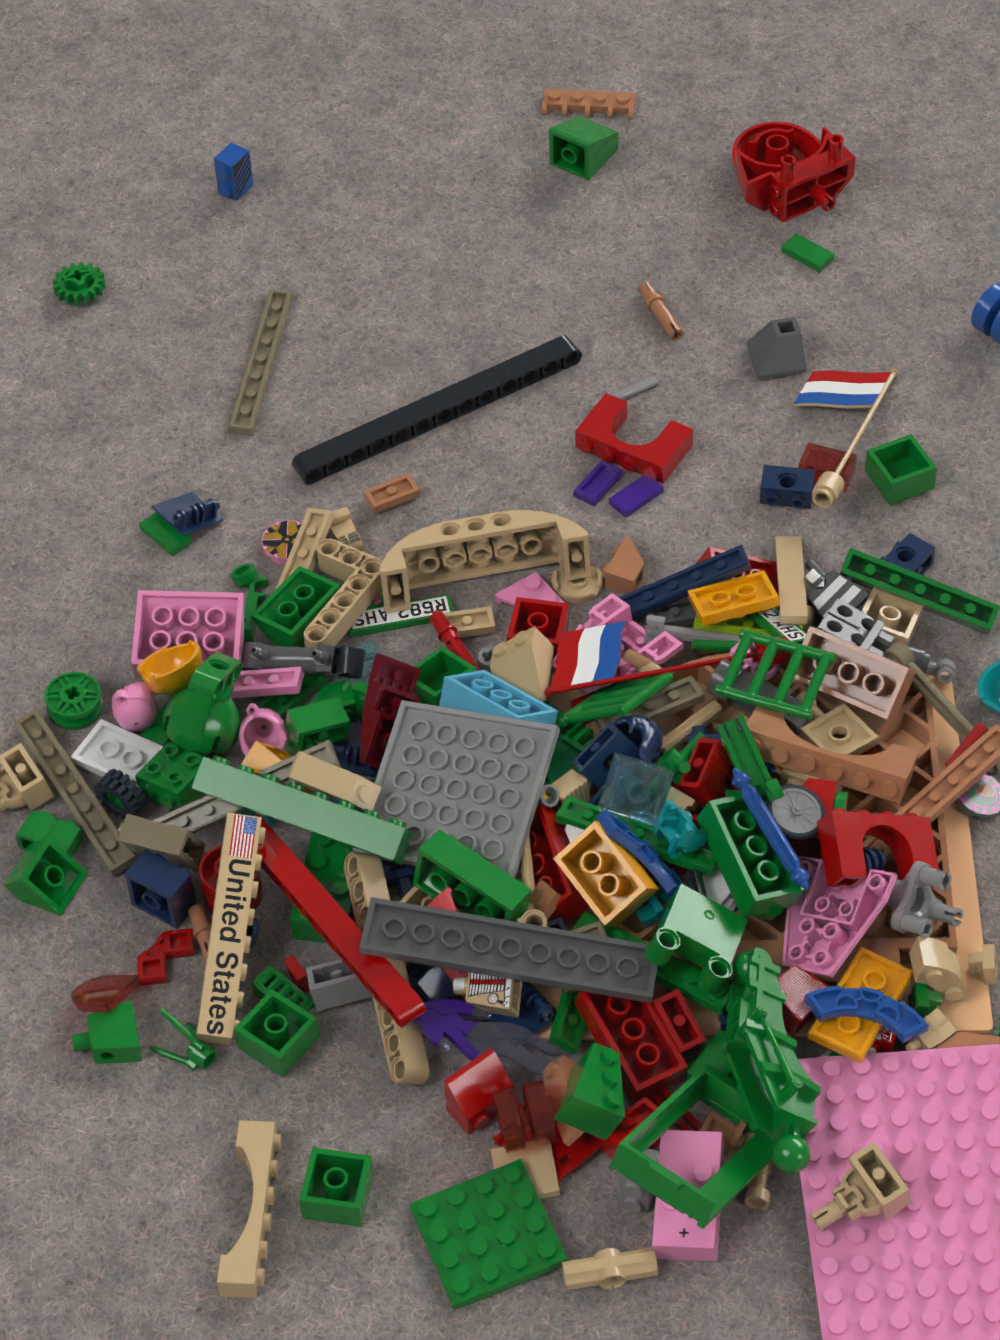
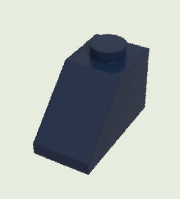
(429, 982)

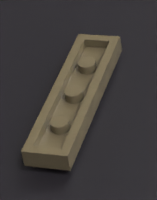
(666, 702)

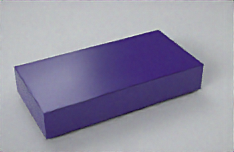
(598, 483)
(636, 495)

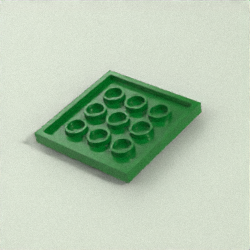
(488, 1234)

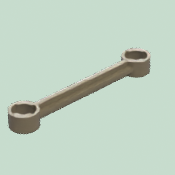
(902, 654)

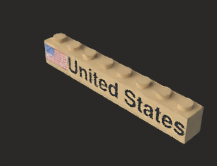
(228, 929)

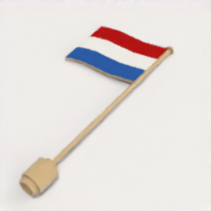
(846, 391)

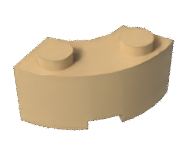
(937, 967)

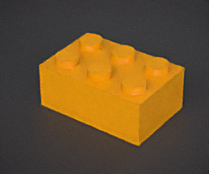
(605, 875)

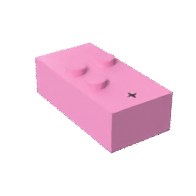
(695, 1159)

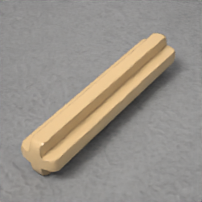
(701, 718)

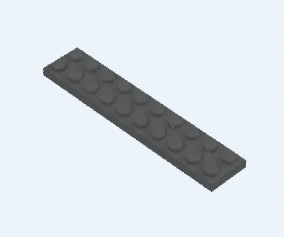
(508, 949)

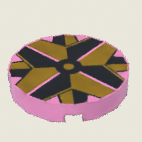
(279, 540)

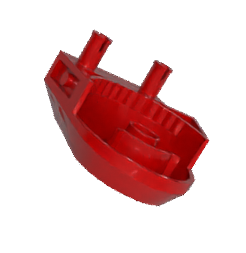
(790, 168)

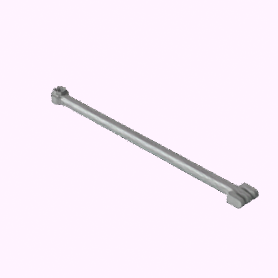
(656, 626)

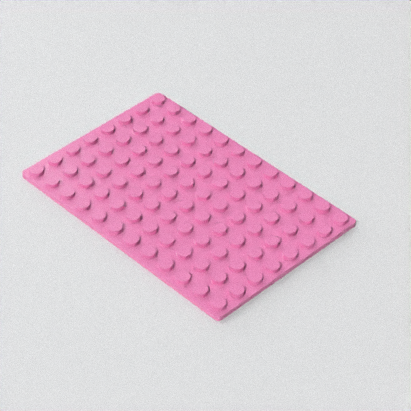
(938, 1259)

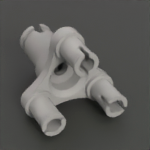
(916, 905)

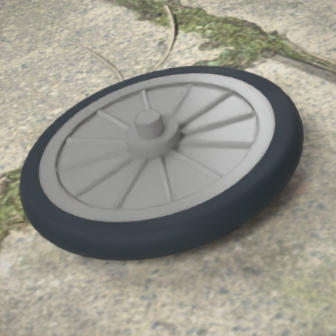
(797, 812)

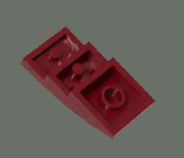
(387, 687)

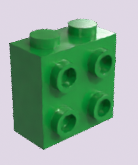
(170, 776)

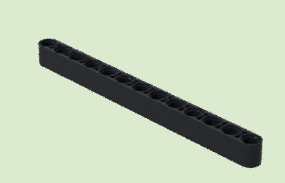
(435, 409)

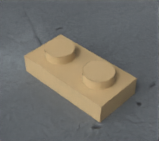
(472, 621)

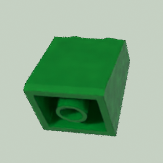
(581, 146)

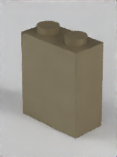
(172, 842)

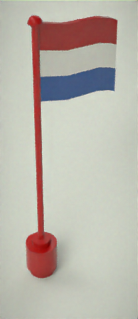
(593, 656)

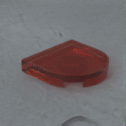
(104, 992)

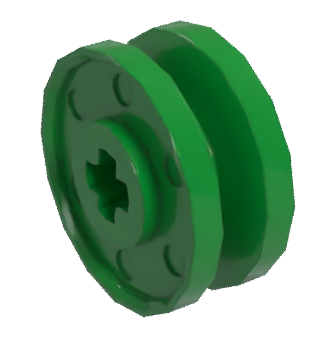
(73, 701)

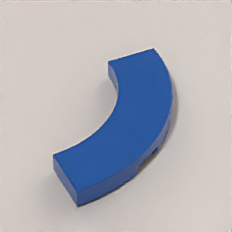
(642, 850)
(867, 1004)

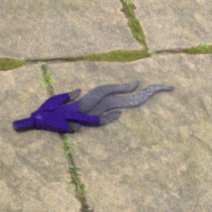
(475, 1038)

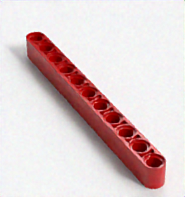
(337, 929)

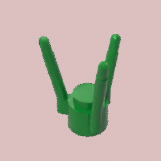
(200, 1053)

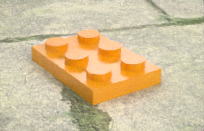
(733, 598)

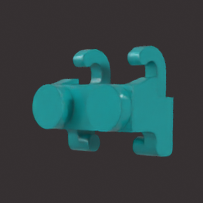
(678, 829)

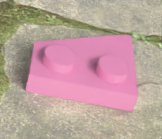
(529, 587)

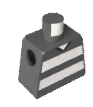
(830, 588)

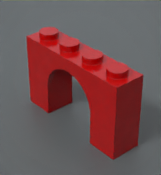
(652, 459)
(843, 835)

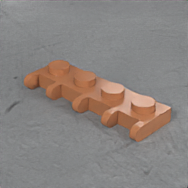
(588, 102)

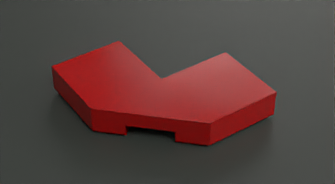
(169, 945)

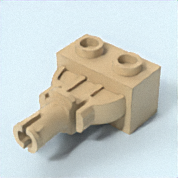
(21, 781)
(865, 1190)

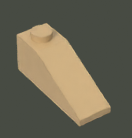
(334, 781)

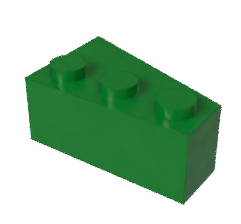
(594, 1093)

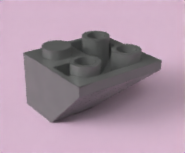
(777, 349)

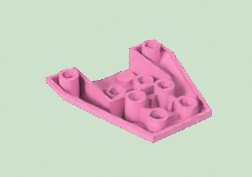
(831, 920)

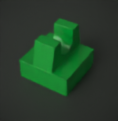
(923, 1000)

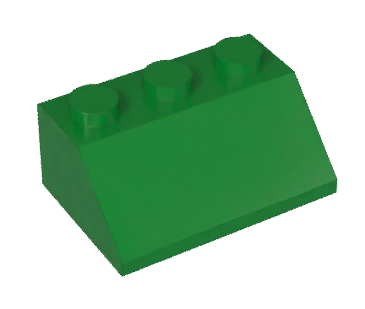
(294, 607)

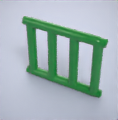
(616, 699)
(776, 704)

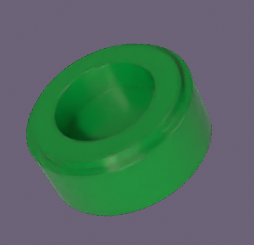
(244, 574)

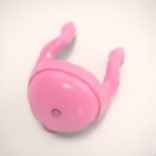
(135, 707)
(252, 730)

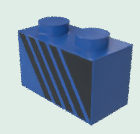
(233, 171)

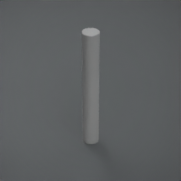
(632, 390)

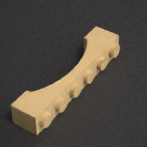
(241, 1268)

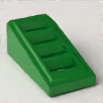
(271, 978)

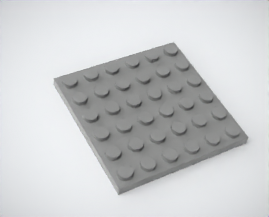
(466, 777)

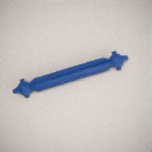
(770, 828)

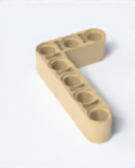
(360, 588)

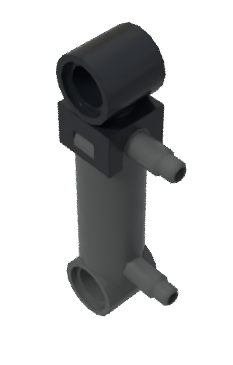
(323, 660)

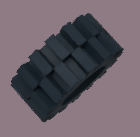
(120, 794)

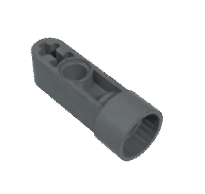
(742, 683)

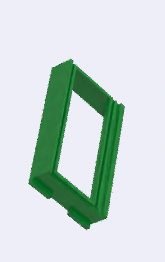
(708, 1201)

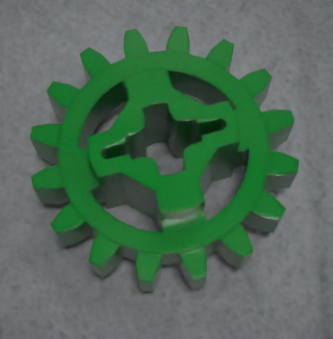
(79, 283)

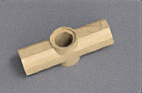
(609, 1268)

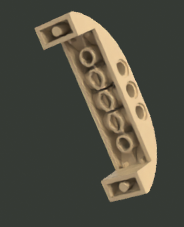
(482, 548)

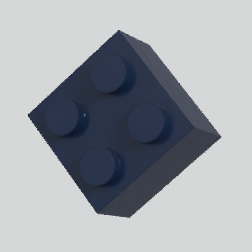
(160, 888)

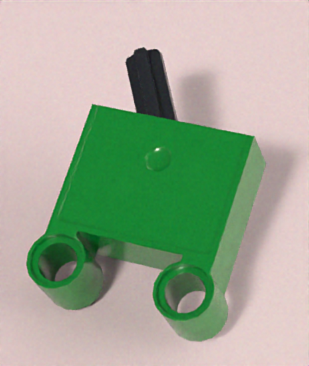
(698, 932)

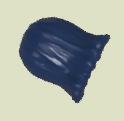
(644, 734)

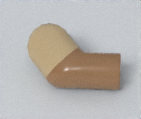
(640, 662)

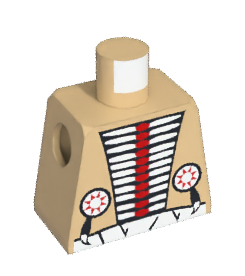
(490, 993)

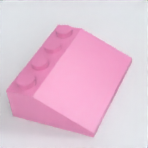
(176, 617)

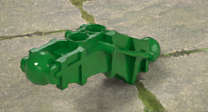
(764, 1061)

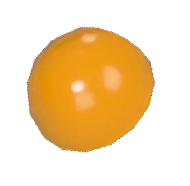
(171, 668)

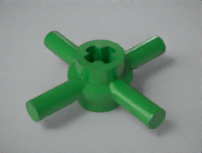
(679, 761)

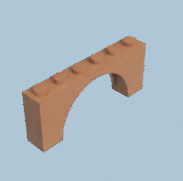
(876, 774)

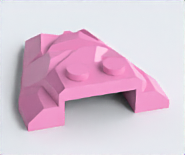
(615, 610)

